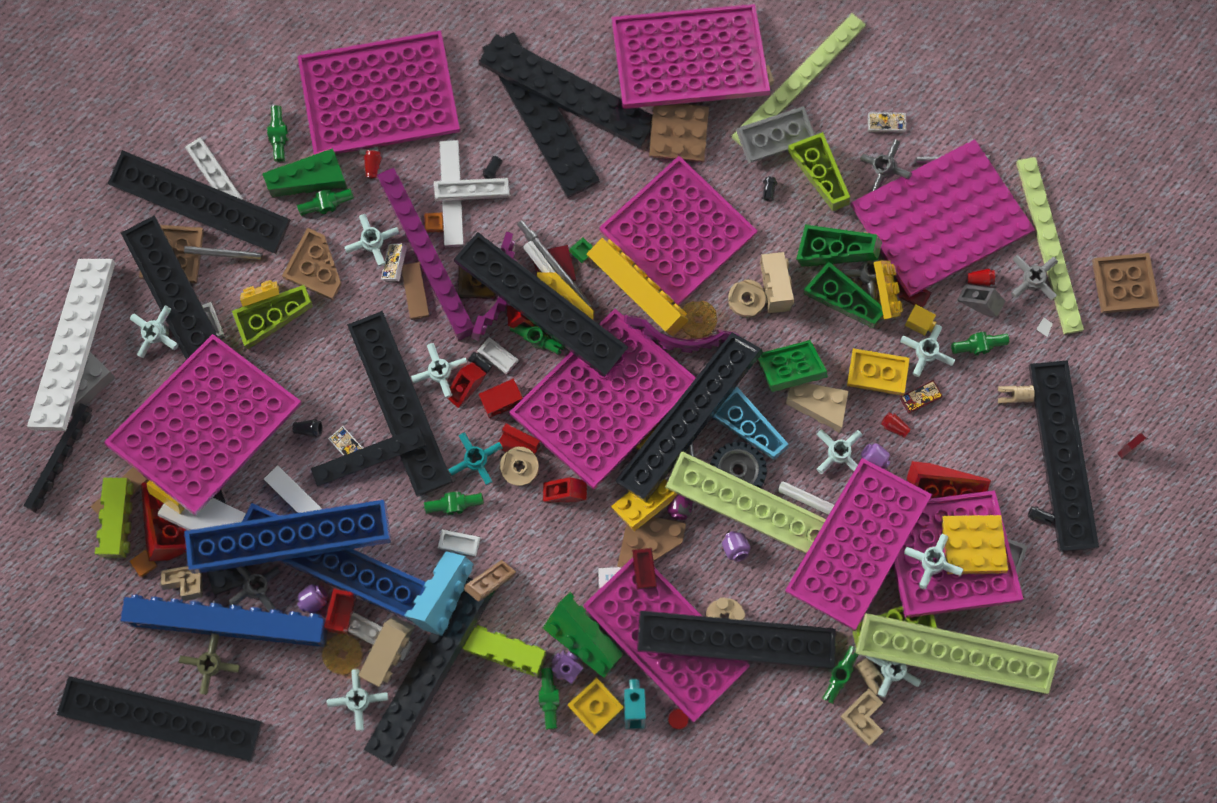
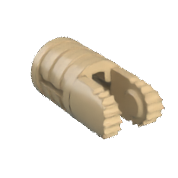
(1019, 394)
(868, 672)

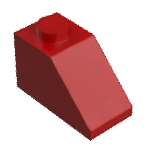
(466, 383)
(565, 490)

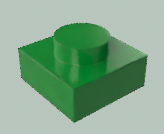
(580, 250)

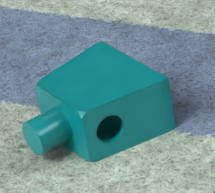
(634, 711)

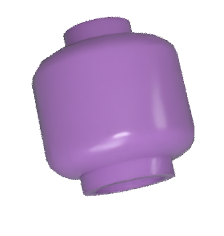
(877, 455)
(736, 546)
(312, 599)

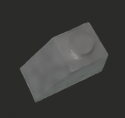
(982, 299)

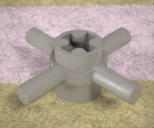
(1039, 272)

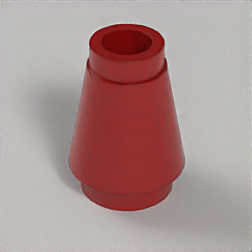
(372, 163)
(982, 277)
(895, 425)

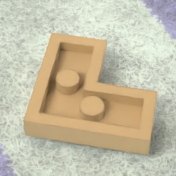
(189, 583)
(859, 719)

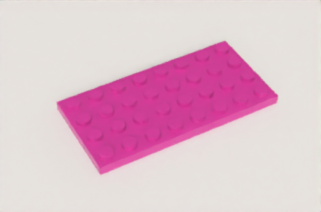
(858, 544)
(686, 680)

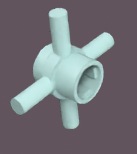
(373, 246)
(151, 327)
(925, 356)
(438, 363)
(834, 456)
(928, 565)
(891, 675)
(363, 704)

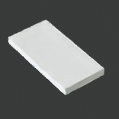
(212, 514)

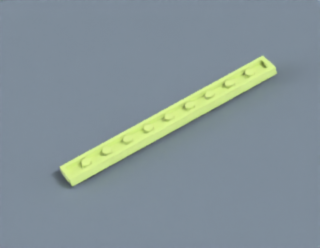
(807, 71)
(1049, 245)

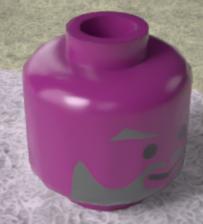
(680, 508)

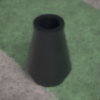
(308, 428)

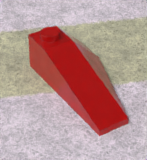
(945, 481)
(162, 537)

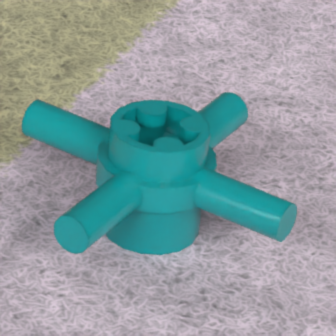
(478, 465)

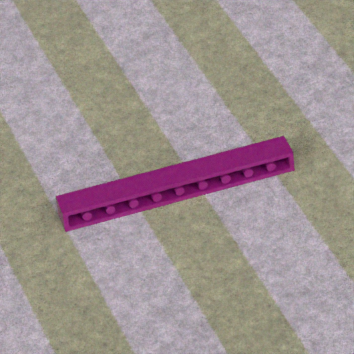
(426, 254)

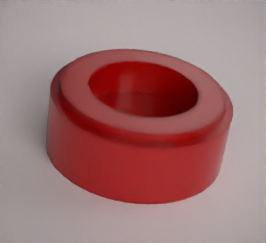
(678, 719)

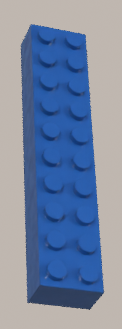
(287, 536)
(357, 574)
(224, 621)

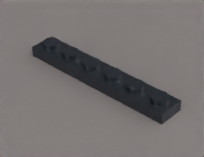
(368, 456)
(55, 463)

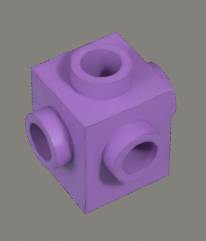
(569, 672)

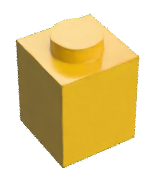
(921, 320)

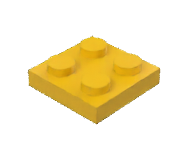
(252, 295)
(595, 706)

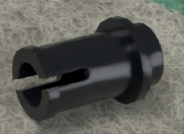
(491, 169)
(769, 188)
(480, 362)
(1040, 515)

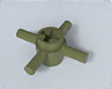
(201, 663)

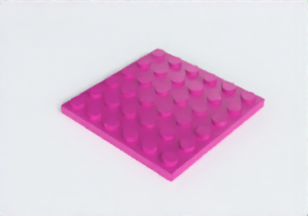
(678, 230)
(945, 590)

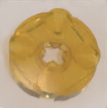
(709, 319)
(332, 649)

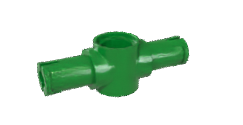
(277, 133)
(325, 201)
(543, 342)
(980, 343)
(453, 502)
(836, 684)
(549, 698)

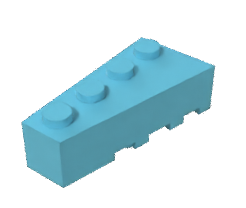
(748, 423)
(441, 594)

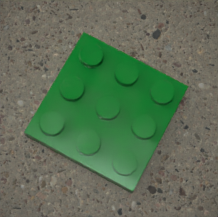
(792, 366)

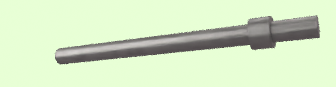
(530, 235)

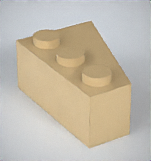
(776, 282)
(820, 403)
(386, 651)

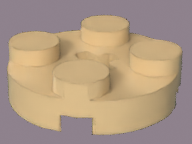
(745, 288)
(513, 457)
(724, 606)

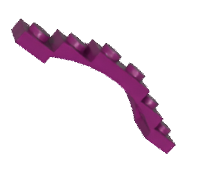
(500, 305)
(669, 342)

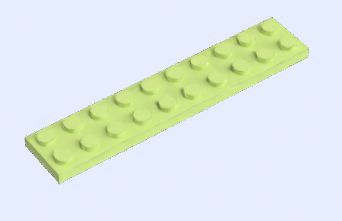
(744, 502)
(956, 653)

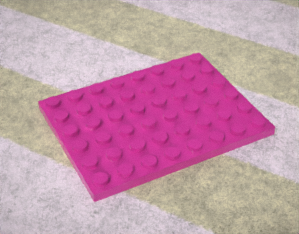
(690, 56)
(378, 93)
(942, 217)
(599, 419)
(203, 424)

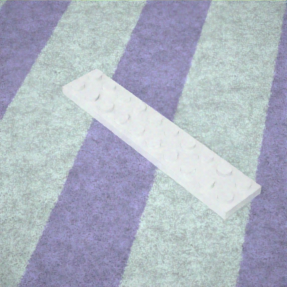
(71, 345)

